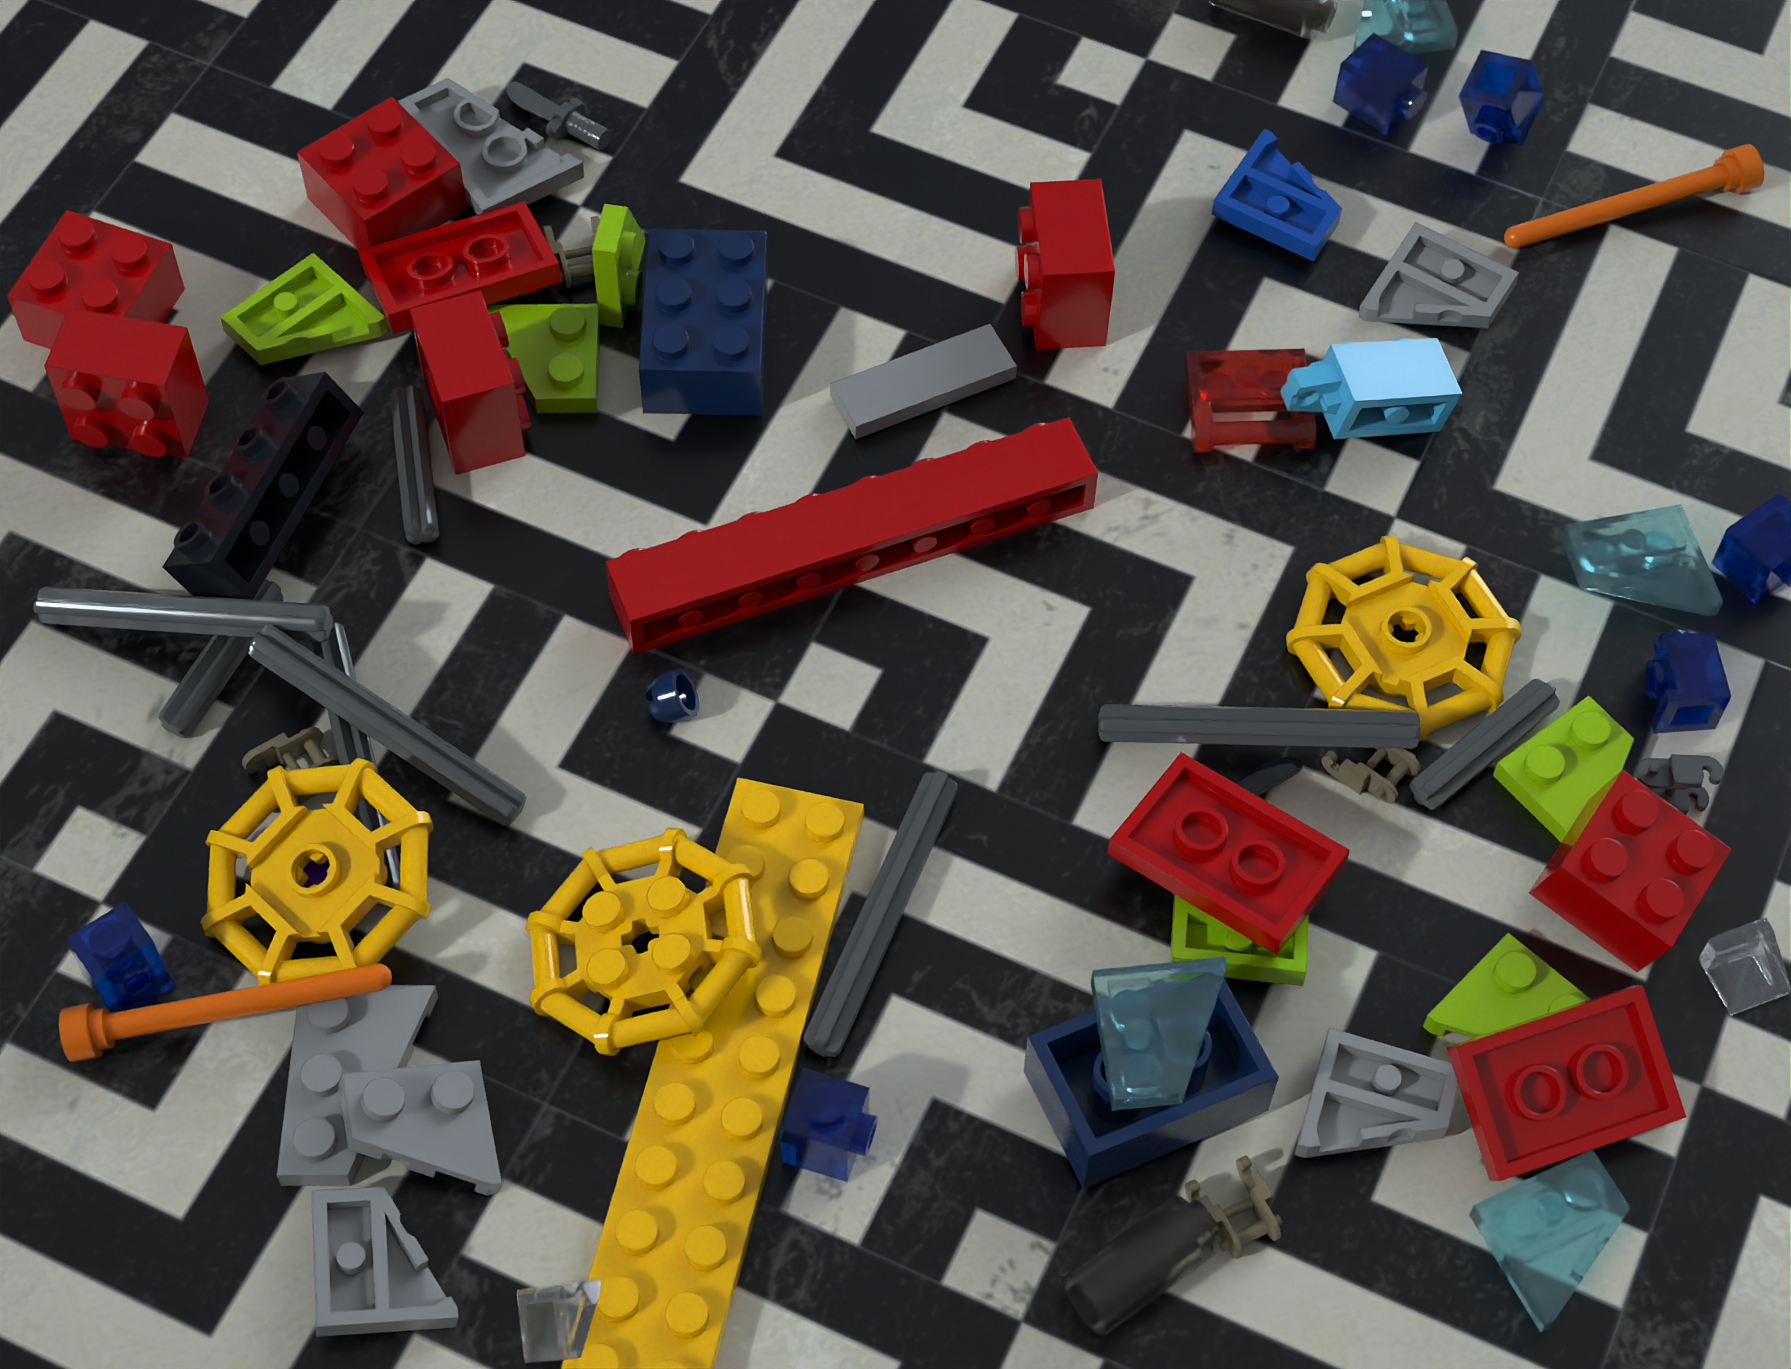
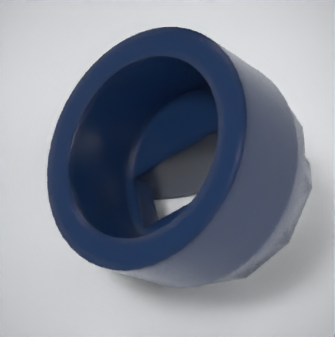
(672, 697)

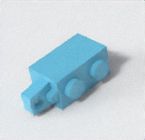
(1377, 388)

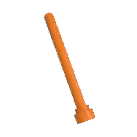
(1736, 171)
(90, 1030)

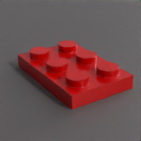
(488, 252)
(1228, 852)
(1566, 1082)

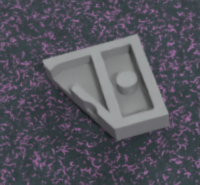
(1438, 284)
(1374, 1097)
(424, 1119)
(370, 1269)

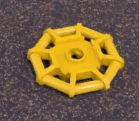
(1398, 666)
(353, 879)
(622, 913)

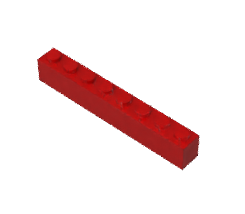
(850, 534)

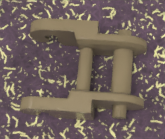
(573, 271)
(286, 749)
(1363, 777)
(1258, 1200)

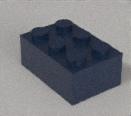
(704, 322)
(1070, 1081)

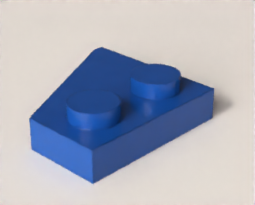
(1278, 201)

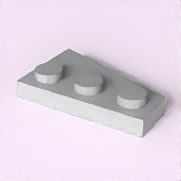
(495, 157)
(335, 1039)

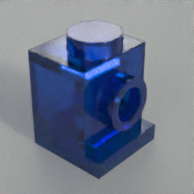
(1687, 682)
(120, 960)

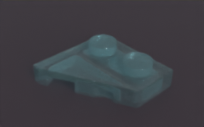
(1408, 24)
(1644, 559)
(1154, 1027)
(1551, 1231)

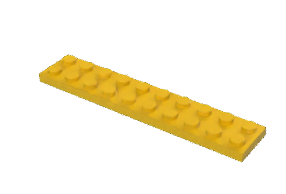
(720, 1097)

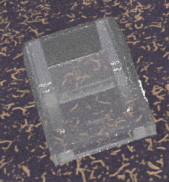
(1746, 966)
(557, 1319)

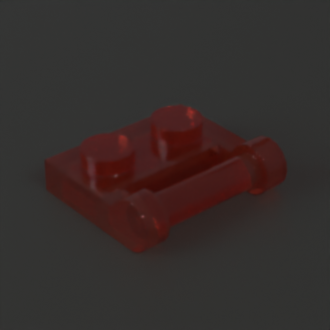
(1244, 383)

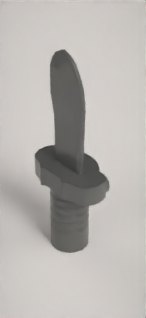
(563, 118)

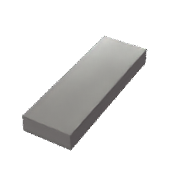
(923, 381)

